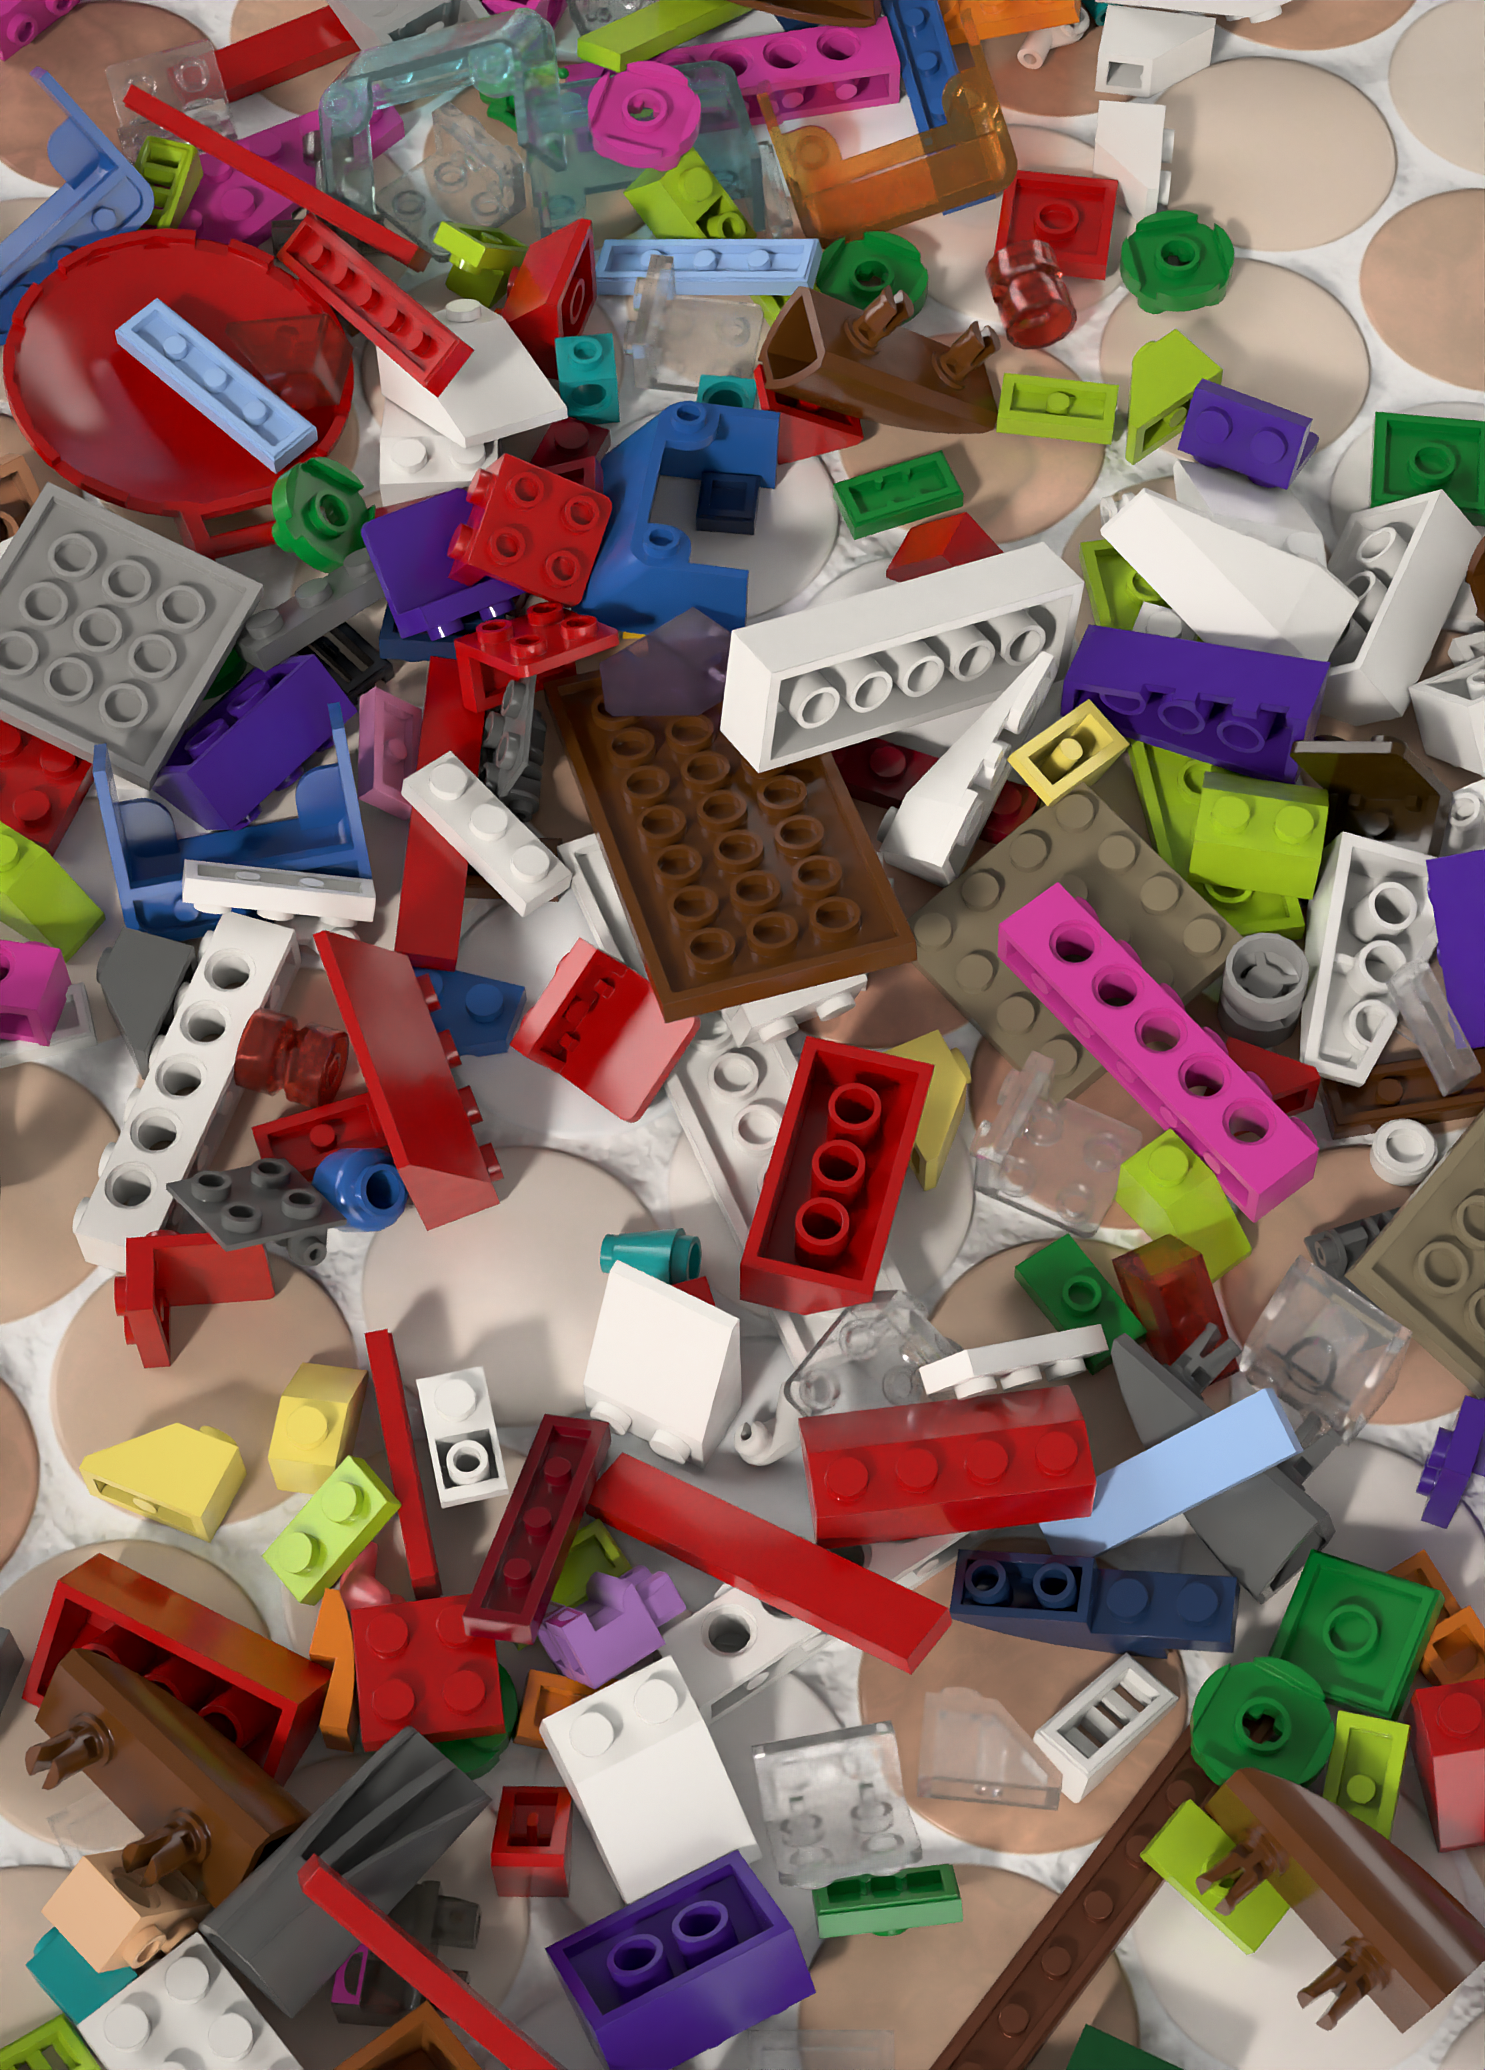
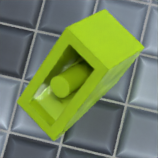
(1162, 391)
(42, 898)
(1178, 1194)

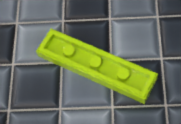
(654, 31)

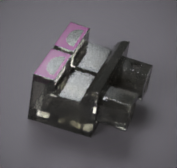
(371, 1991)

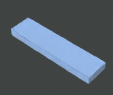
(712, 265)
(216, 385)
(1179, 1475)

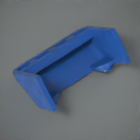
(96, 202)
(645, 567)
(151, 860)

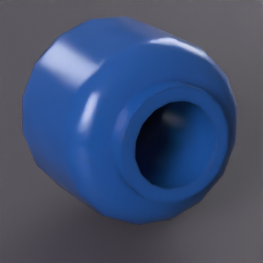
(362, 1188)

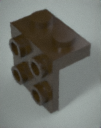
(1377, 791)

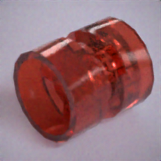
(1030, 294)
(283, 1057)

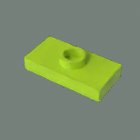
(1191, 1846)

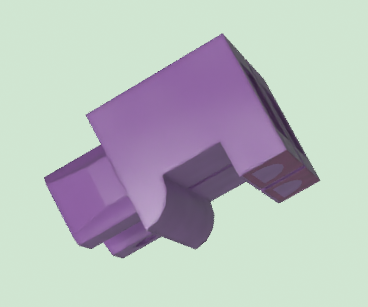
(611, 1627)

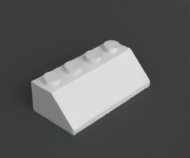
(1406, 572)

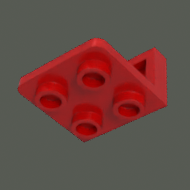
(529, 531)
(537, 643)
(604, 1031)
(182, 1270)

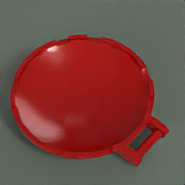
(119, 425)

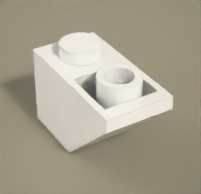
(1151, 50)
(1131, 150)
(462, 1437)

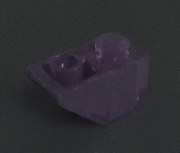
(669, 670)

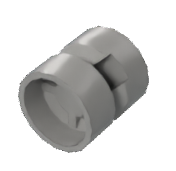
(1262, 989)

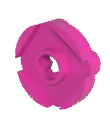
(644, 143)

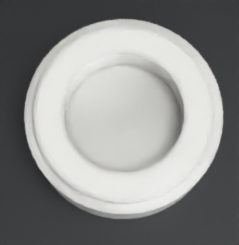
(1403, 1152)

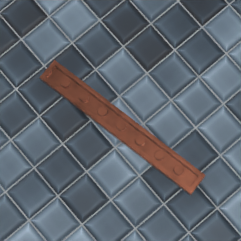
(1082, 1924)

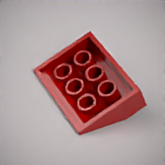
(412, 1079)

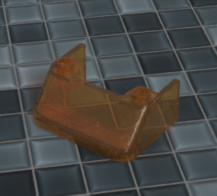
(904, 178)

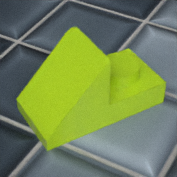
(480, 260)

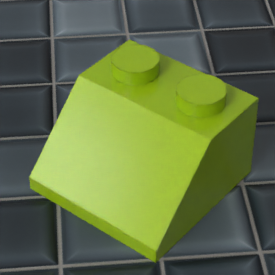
(1259, 835)

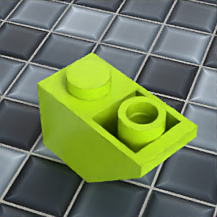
(687, 203)

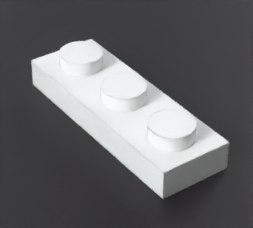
(486, 834)
(278, 893)
(1014, 1362)

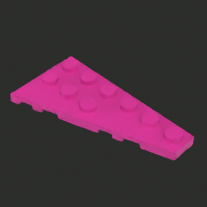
(242, 209)

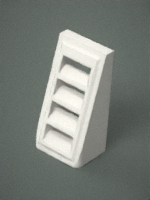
(1079, 1758)

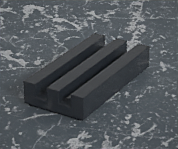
(360, 681)

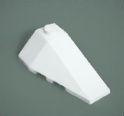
(1230, 582)
(953, 800)
(1360, 929)

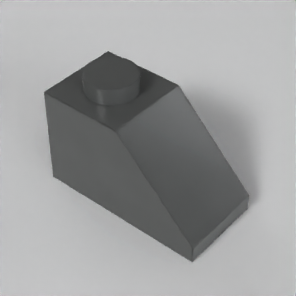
(141, 986)

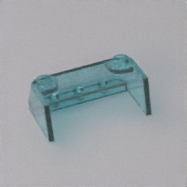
(494, 53)
(723, 143)

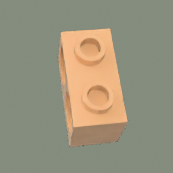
(117, 1920)

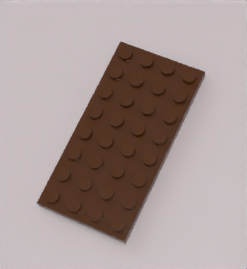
(723, 870)

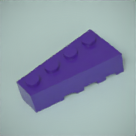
(1200, 698)

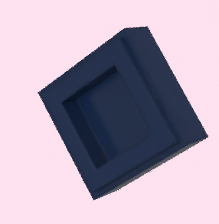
(728, 503)

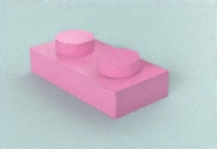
(387, 750)

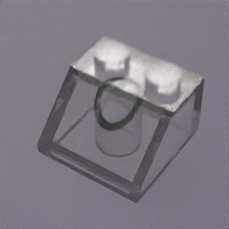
(1325, 1350)

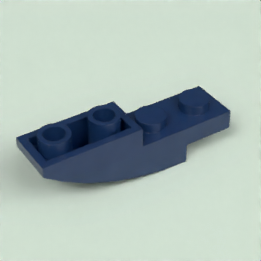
(1094, 1608)

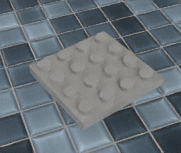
(111, 633)

